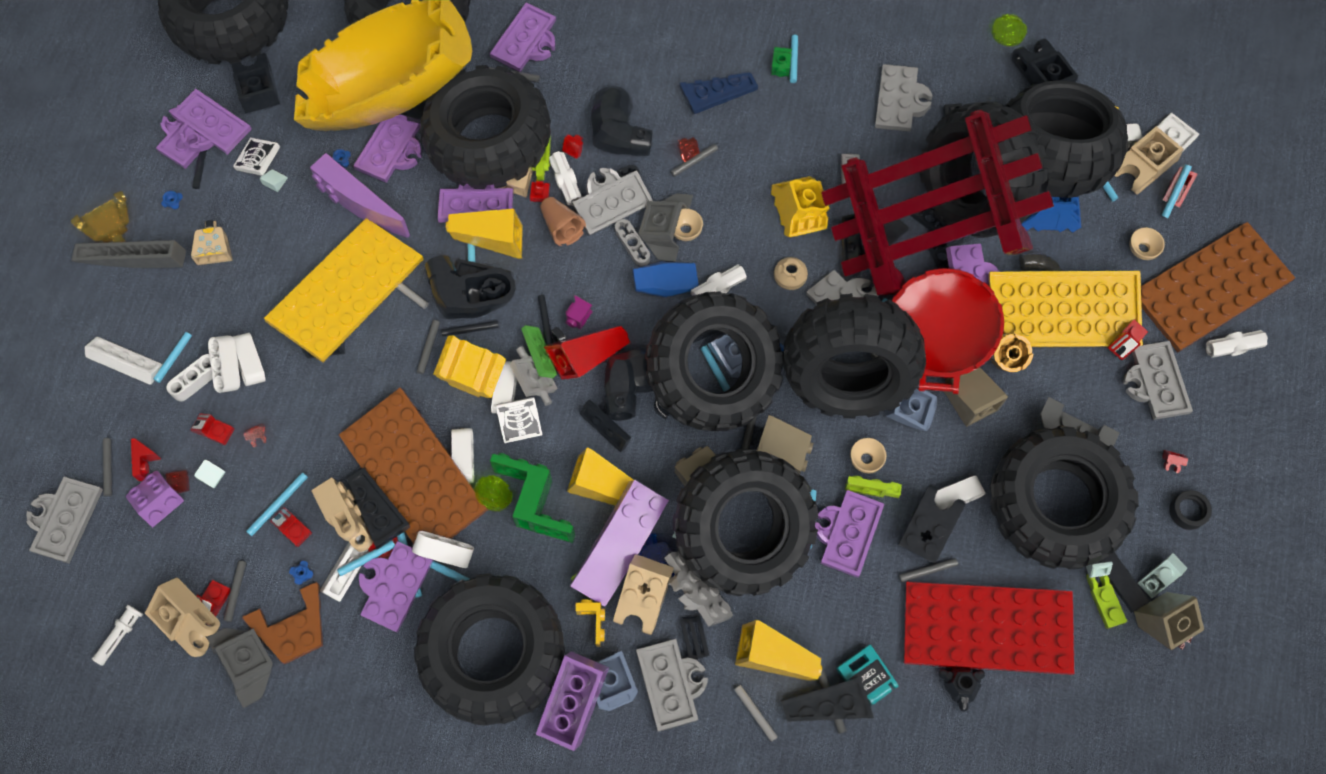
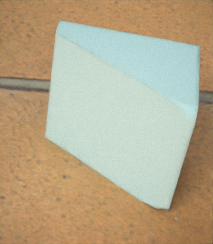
(273, 180)
(209, 474)
(1099, 569)

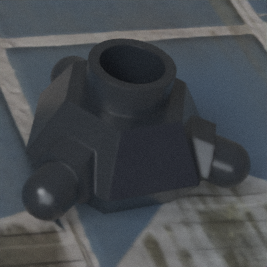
(962, 684)

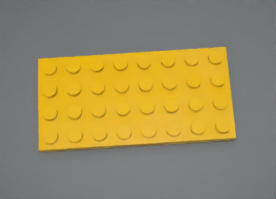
(344, 289)
(1068, 305)

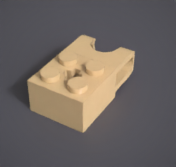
(1150, 158)
(342, 513)
(643, 592)
(182, 616)

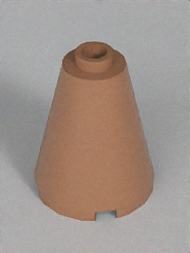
(562, 222)

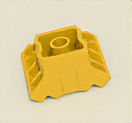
(800, 206)
(469, 367)

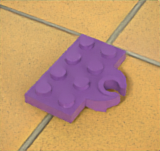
(526, 38)
(208, 124)
(172, 145)
(389, 148)
(468, 199)
(970, 259)
(849, 532)
(393, 586)

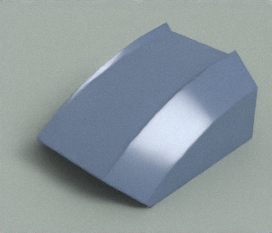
(727, 354)
(915, 411)
(618, 685)

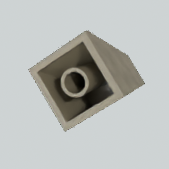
(977, 396)
(786, 443)
(686, 467)
(1171, 619)

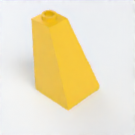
(492, 230)
(597, 478)
(772, 652)

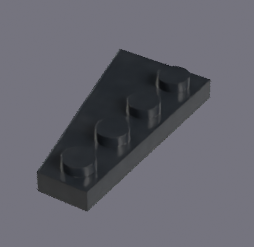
(377, 510)
(833, 702)

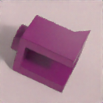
(578, 313)

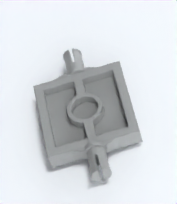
(528, 377)

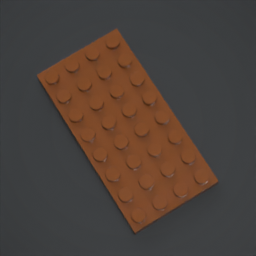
(1213, 286)
(413, 468)

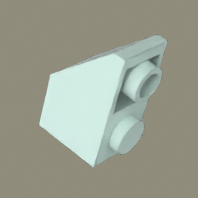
(1162, 575)

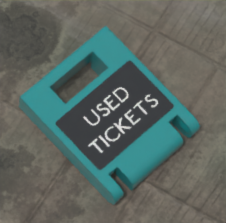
(873, 674)

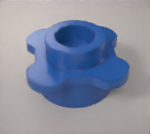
(342, 154)
(168, 196)
(307, 573)

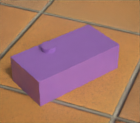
(572, 701)

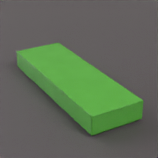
(536, 347)

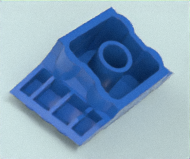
(1060, 217)

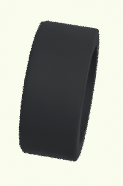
(1202, 502)

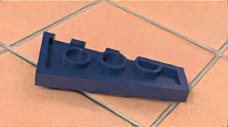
(708, 94)

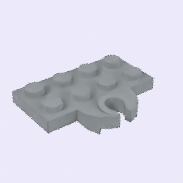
(900, 98)
(611, 200)
(834, 285)
(1158, 381)
(62, 519)
(697, 593)
(670, 684)

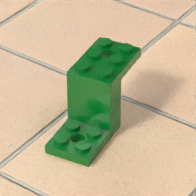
(532, 497)

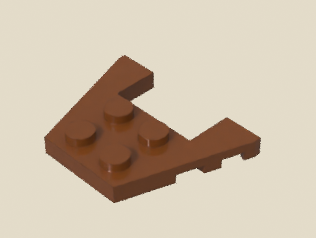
(296, 634)

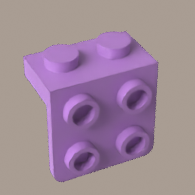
(154, 498)

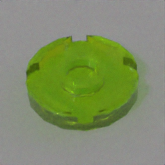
(1009, 30)
(493, 493)

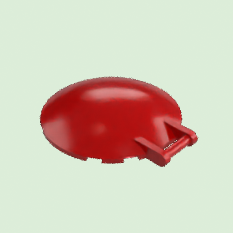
(957, 320)

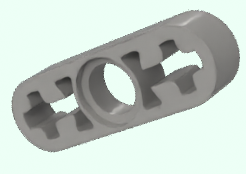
(632, 250)

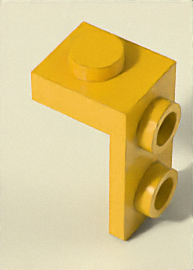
(587, 607)

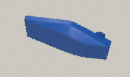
(665, 278)

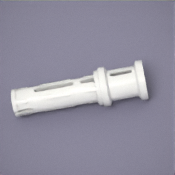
(122, 626)

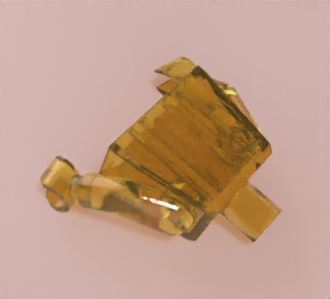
(106, 221)

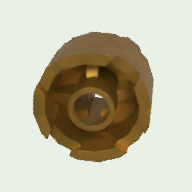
(1021, 353)

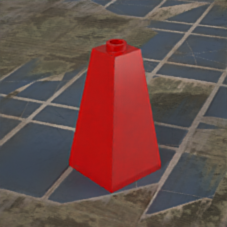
(582, 353)

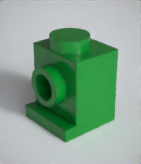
(781, 61)

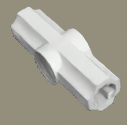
(565, 177)
(722, 281)
(1236, 343)

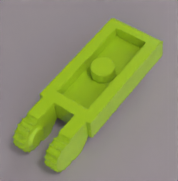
(1106, 602)

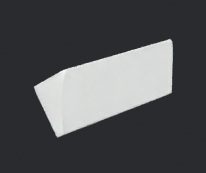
(122, 360)
(337, 585)

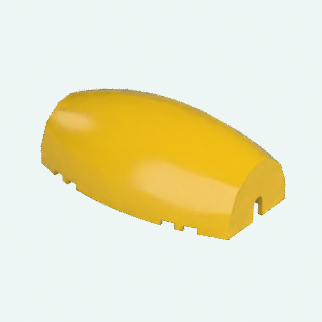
(382, 66)

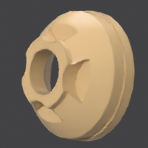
(693, 220)
(1151, 239)
(790, 280)
(874, 449)

